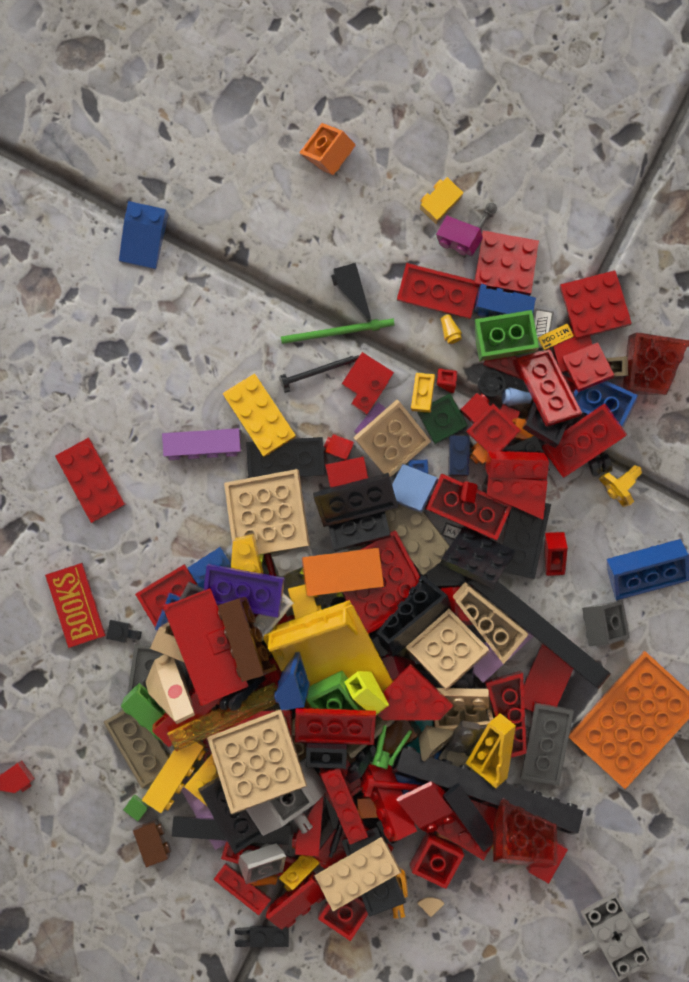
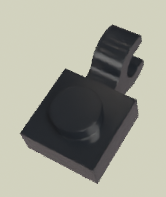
(120, 631)

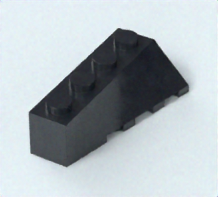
(413, 616)

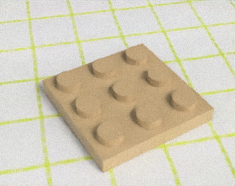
(392, 438)
(447, 649)

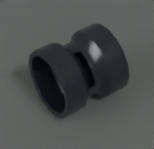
(600, 465)

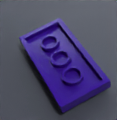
(262, 590)

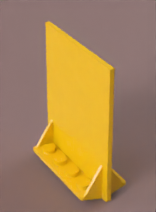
(328, 644)

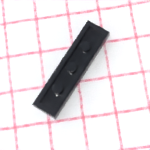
(469, 816)

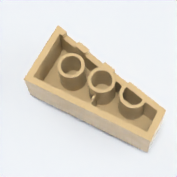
(494, 625)

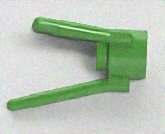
(381, 757)

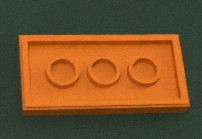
(342, 572)

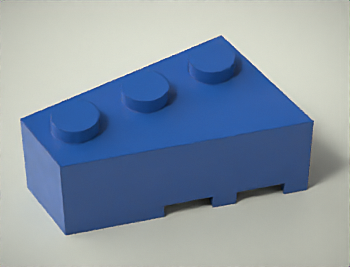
(497, 302)

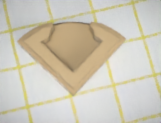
(430, 905)

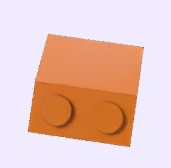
(328, 148)

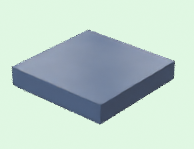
(413, 487)

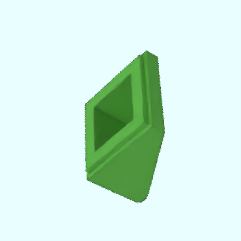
(136, 807)

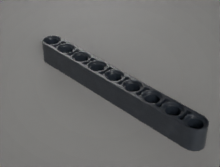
(544, 632)

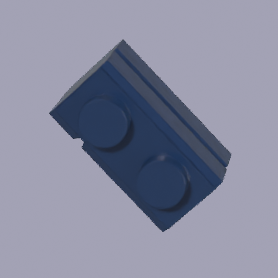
(458, 455)

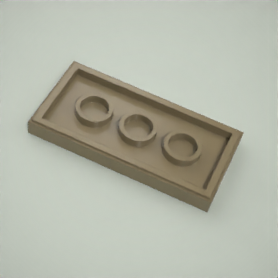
(138, 746)

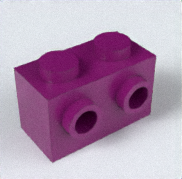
(459, 236)

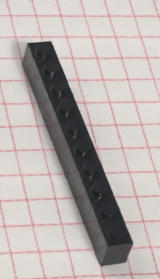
(445, 775)

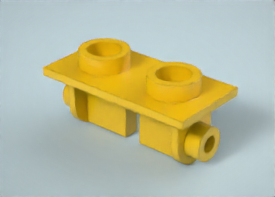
(298, 871)

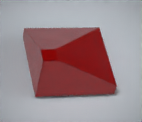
(447, 379)

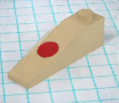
(169, 688)

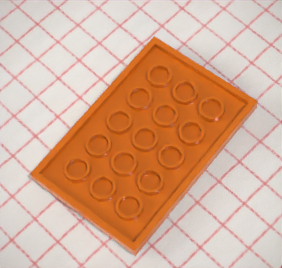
(633, 720)

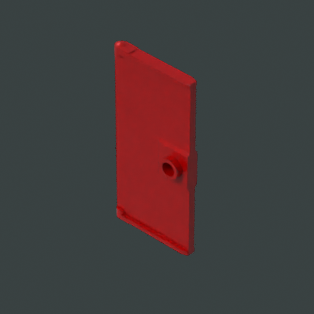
(204, 646)

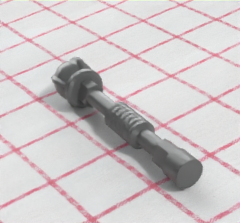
(490, 209)

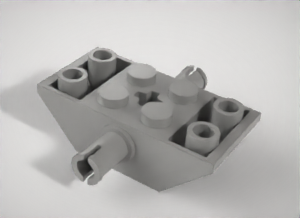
(278, 812)
(625, 950)

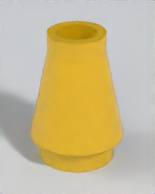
(451, 332)

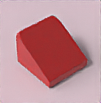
(468, 492)

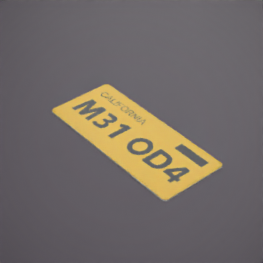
(555, 336)

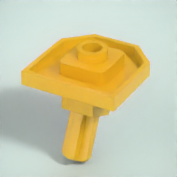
(618, 487)

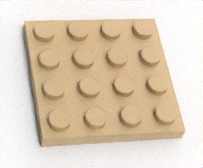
(269, 509)
(256, 761)

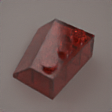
(652, 363)
(523, 838)

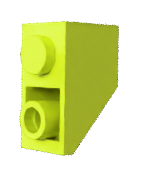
(366, 691)

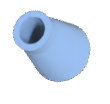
(515, 397)

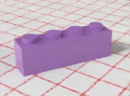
(202, 443)

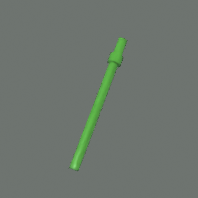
(374, 325)

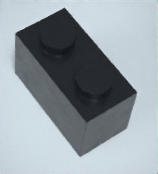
(326, 755)

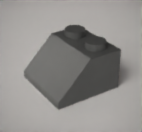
(605, 623)

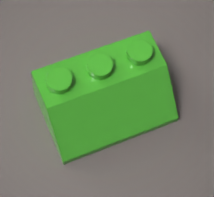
(506, 335)

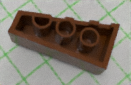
(245, 639)

